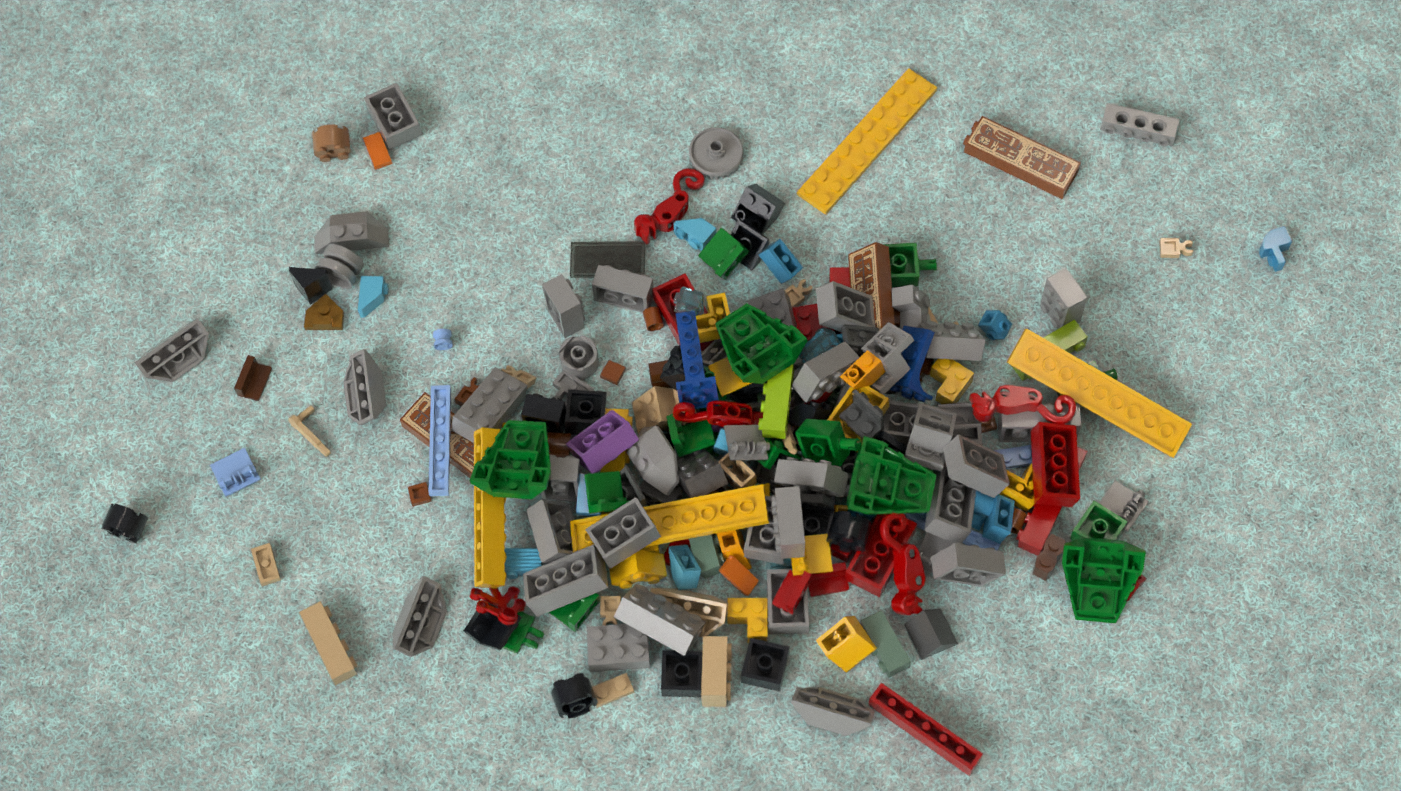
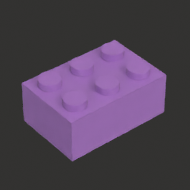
(602, 441)

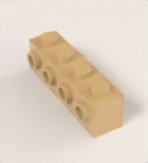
(328, 643)

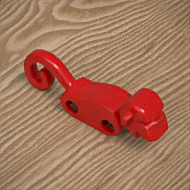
(670, 209)
(1019, 401)
(726, 414)
(905, 567)

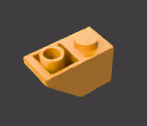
(863, 371)
(733, 544)

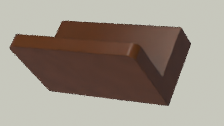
(252, 379)

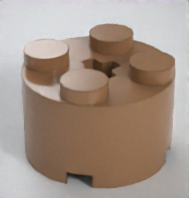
(331, 142)

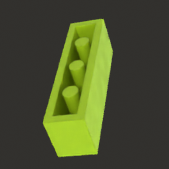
(1068, 337)
(776, 404)

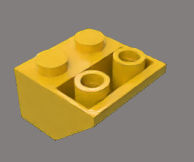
(846, 643)

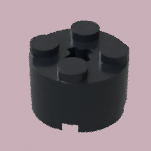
(124, 522)
(849, 531)
(573, 696)

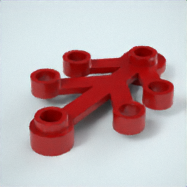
(505, 614)

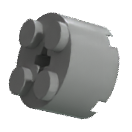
(579, 356)

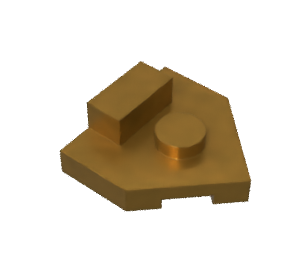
(324, 315)

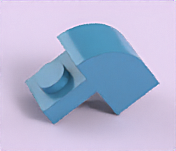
(1272, 246)
(982, 508)

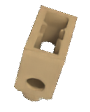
(740, 474)

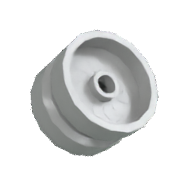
(340, 265)

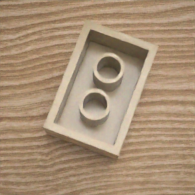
(716, 671)

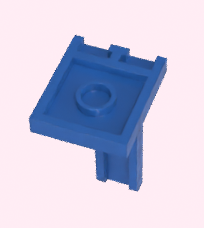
(695, 388)

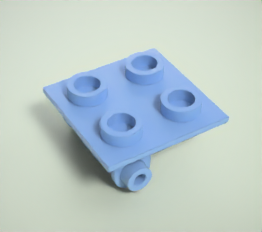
(235, 472)

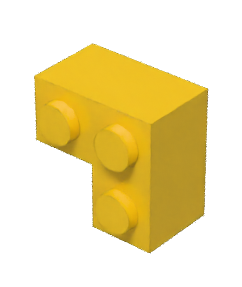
(717, 310)
(954, 380)
(1020, 489)
(639, 567)
(750, 612)

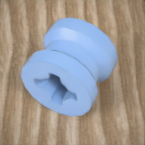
(442, 339)

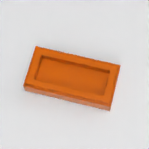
(377, 150)
(738, 575)

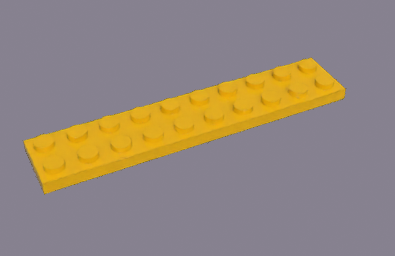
(867, 141)
(1099, 393)
(693, 516)

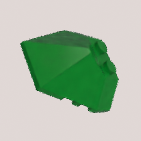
(758, 344)
(516, 462)
(888, 482)
(1101, 576)

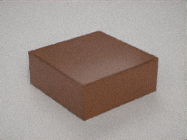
(613, 372)
(419, 494)

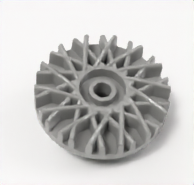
(716, 152)

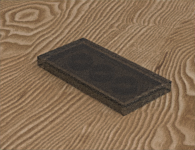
(619, 254)

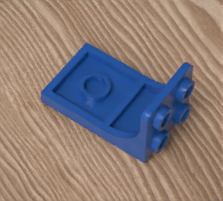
(914, 356)

